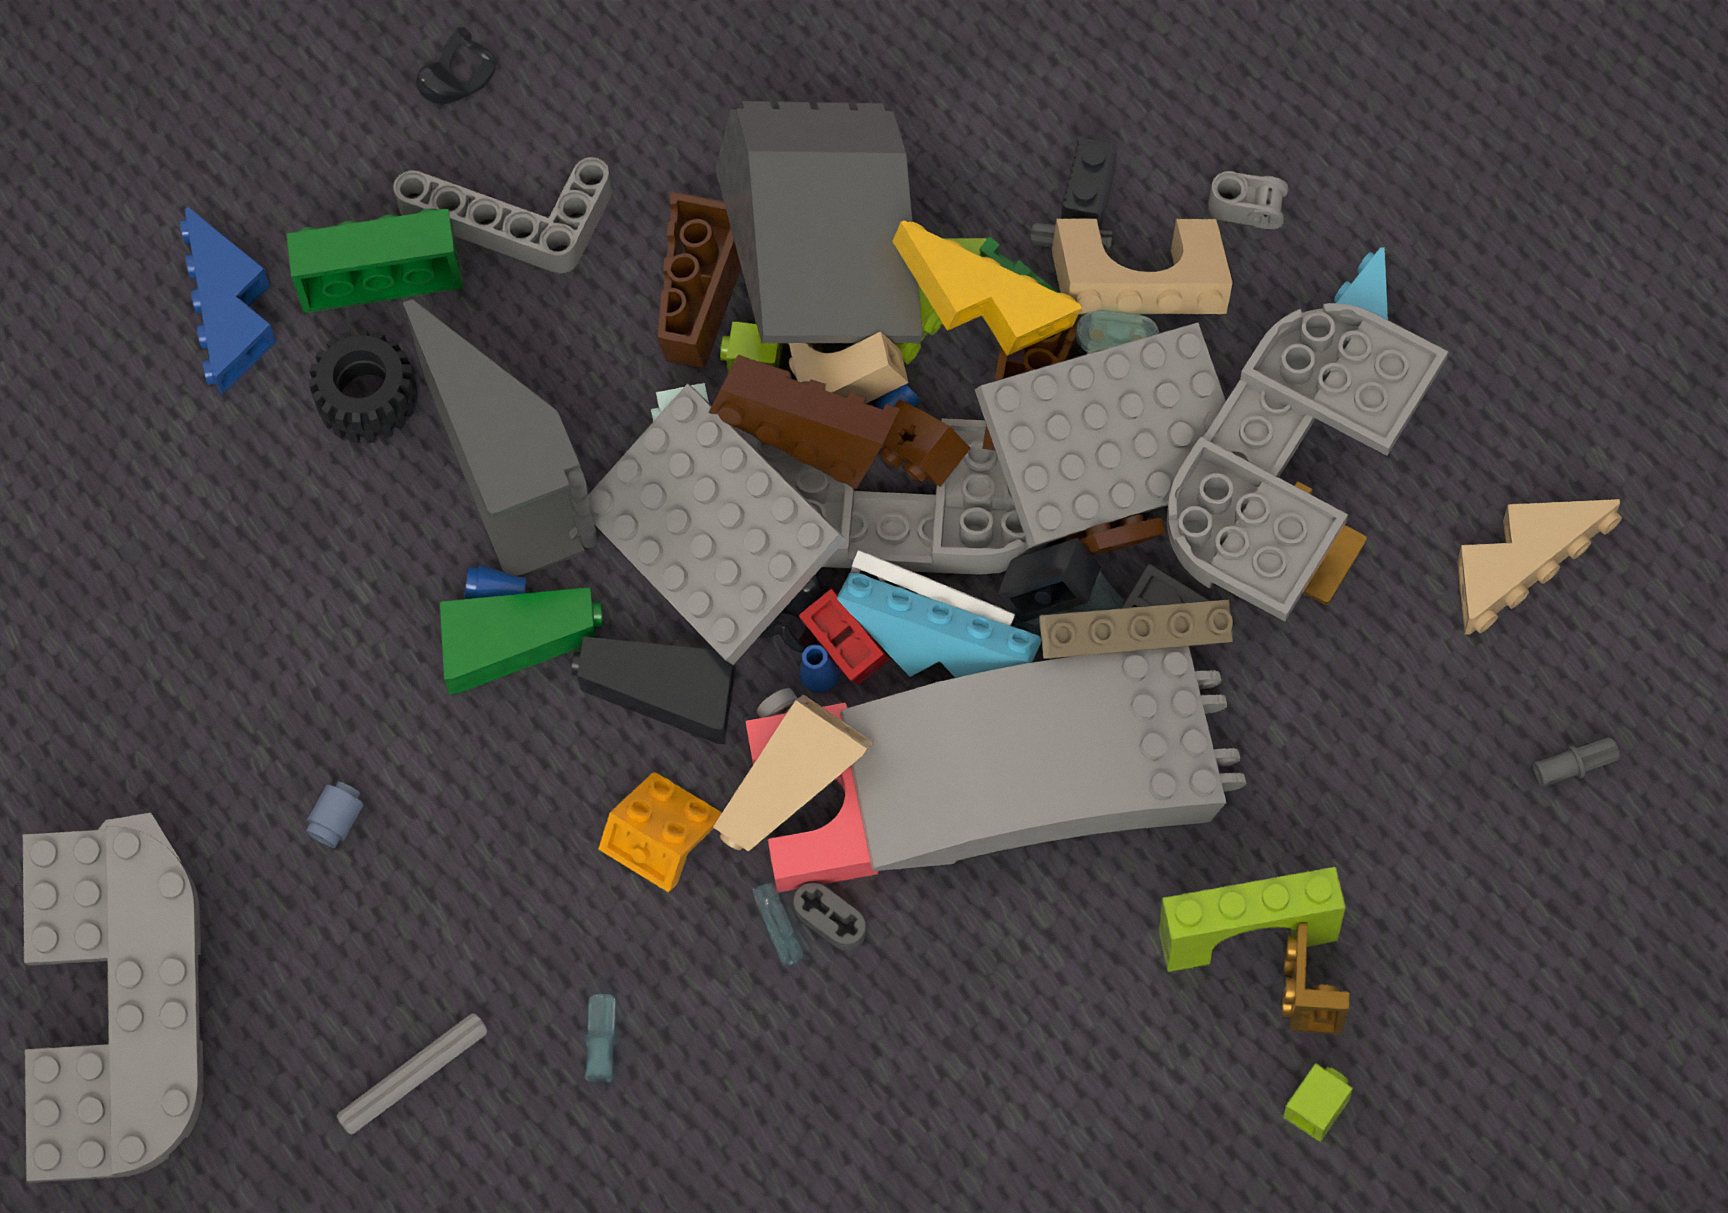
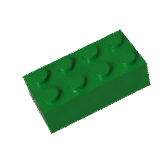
(374, 260)

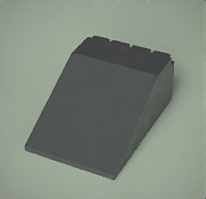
(817, 219)
(508, 450)

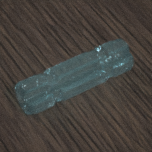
(778, 924)

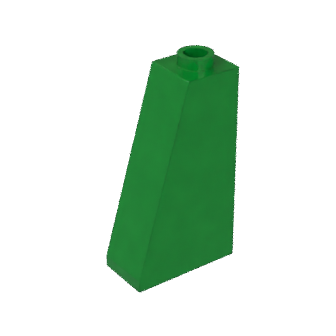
(512, 632)

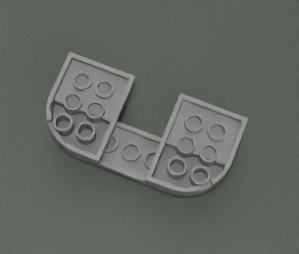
(1227, 505)
(958, 531)
(134, 1100)

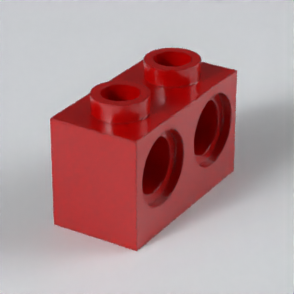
(844, 638)

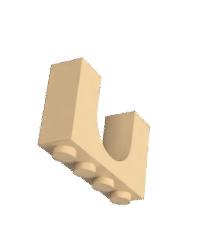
(1194, 285)
(864, 368)

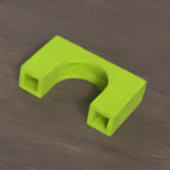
(1202, 919)

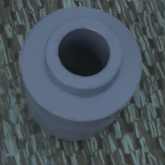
(334, 814)

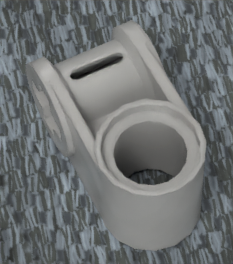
(1250, 199)

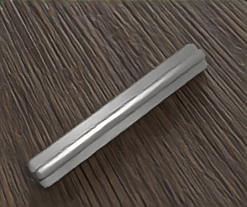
(412, 1073)

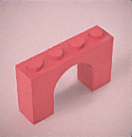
(821, 855)

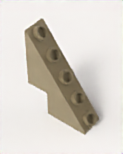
(1136, 629)

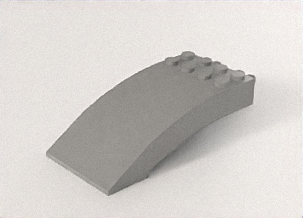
(1039, 756)

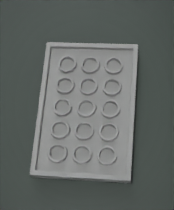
(1101, 431)
(712, 524)

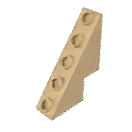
(1536, 542)

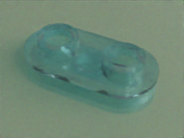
(1116, 327)

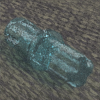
(600, 1038)

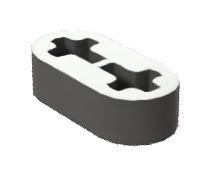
(835, 908)

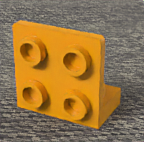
(657, 830)

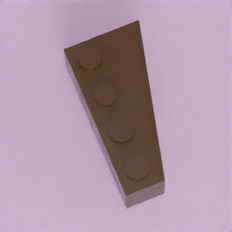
(697, 279)

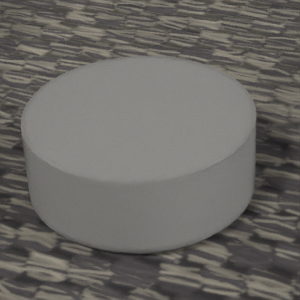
(777, 703)

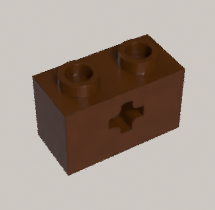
(922, 445)

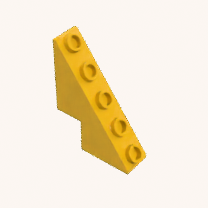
(975, 286)

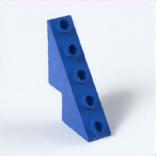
(226, 289)

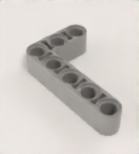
(512, 220)

